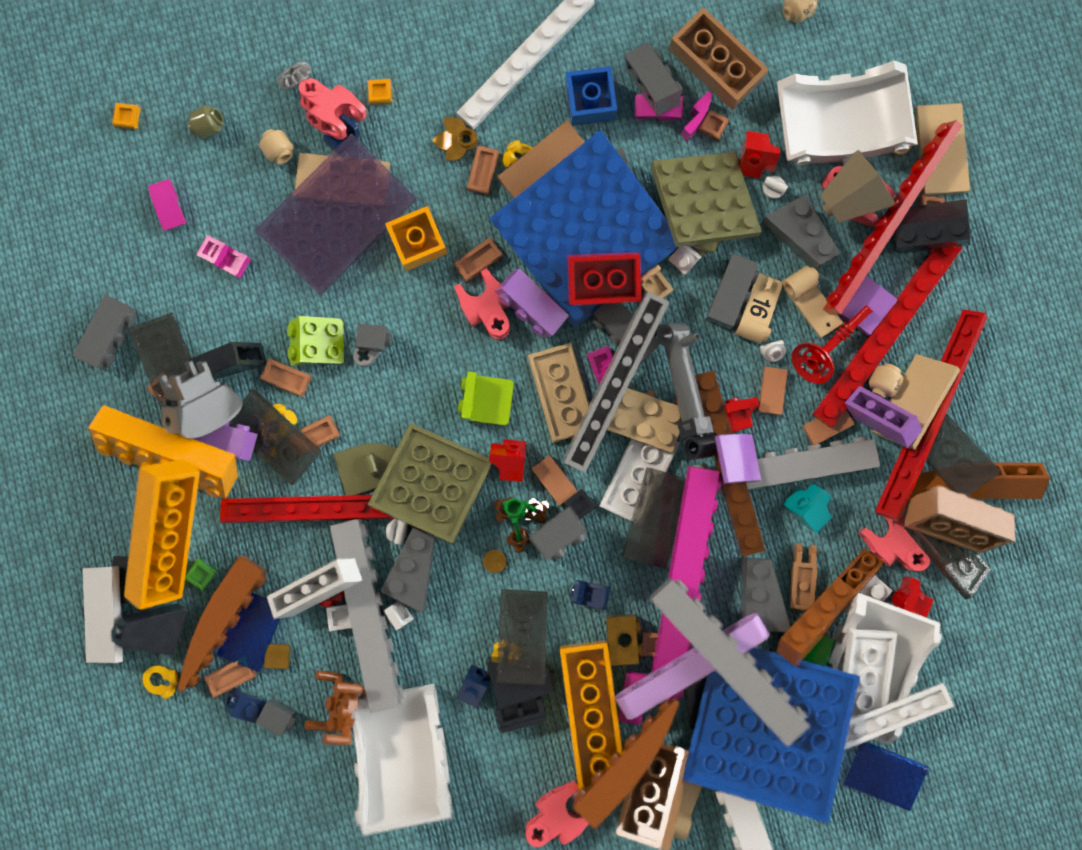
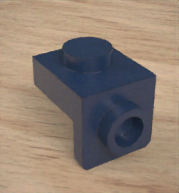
(351, 127)
(590, 594)
(474, 686)
(244, 706)

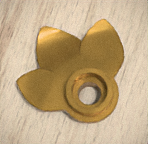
(452, 139)

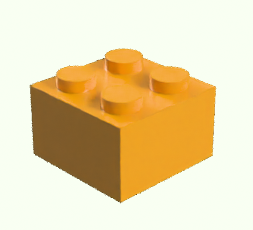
(416, 238)

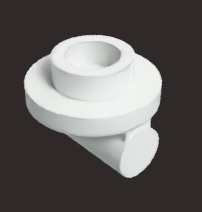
(774, 187)
(773, 351)
(396, 531)

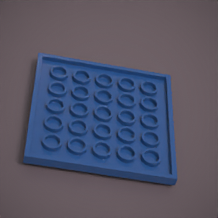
(583, 208)
(745, 757)

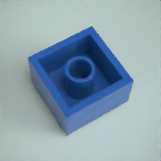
(591, 96)

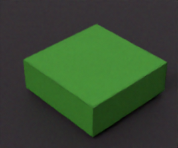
(200, 574)

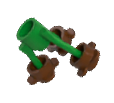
(516, 509)

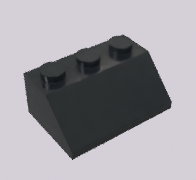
(934, 227)

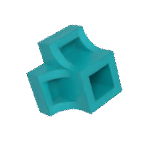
(810, 507)

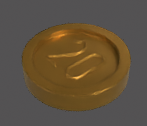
(494, 561)

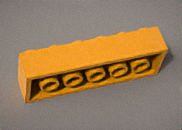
(148, 444)
(161, 533)
(590, 707)

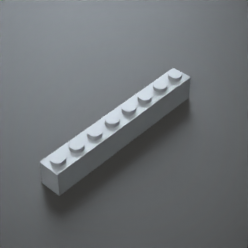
(615, 381)
(814, 462)
(367, 619)
(731, 664)

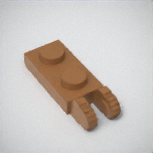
(803, 579)

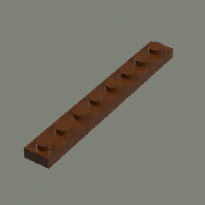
(736, 495)

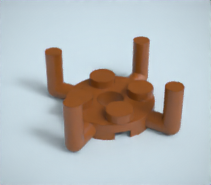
(340, 709)

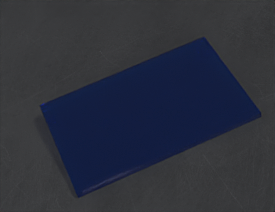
(251, 635)
(886, 775)

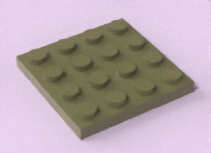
(705, 199)
(431, 483)

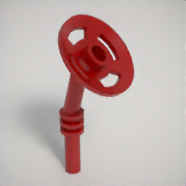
(818, 357)

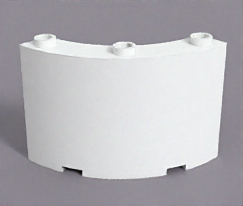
(847, 114)
(914, 642)
(401, 763)

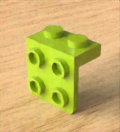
(315, 340)
(486, 399)

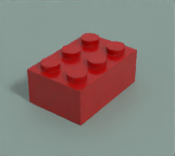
(604, 278)

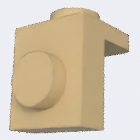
(655, 283)

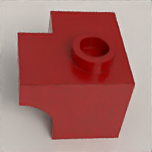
(758, 154)
(740, 413)
(509, 459)
(911, 598)

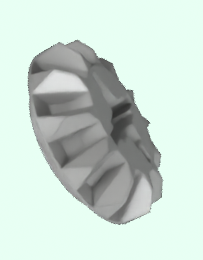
(294, 75)

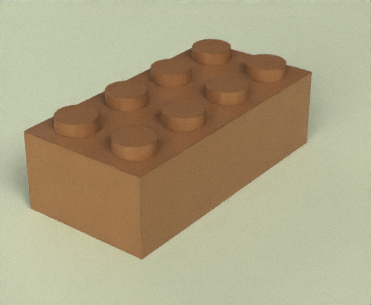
(717, 58)
(959, 520)
(655, 800)

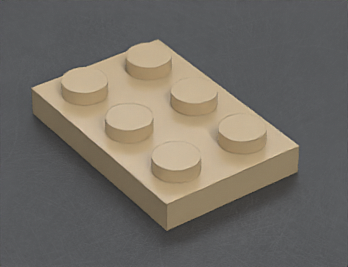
(646, 420)

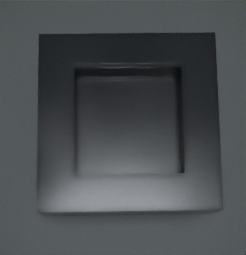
(580, 504)

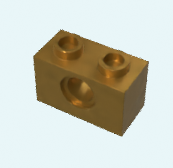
(615, 627)

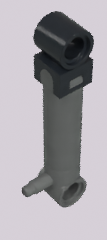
(694, 424)

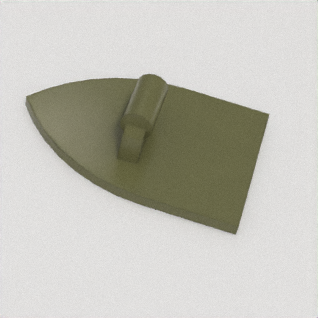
(363, 466)

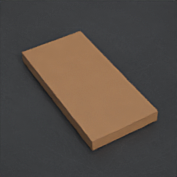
(540, 159)

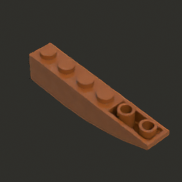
(1013, 482)
(828, 608)
(219, 615)
(624, 769)

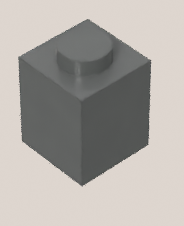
(373, 338)
(277, 717)

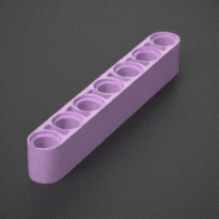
(685, 670)

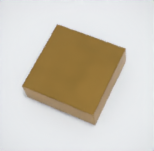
(278, 656)

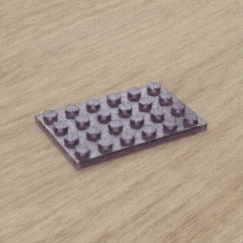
(335, 214)

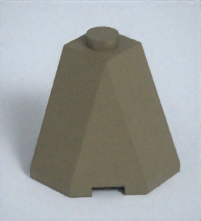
(855, 191)

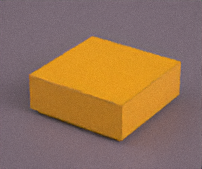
(379, 91)
(126, 116)

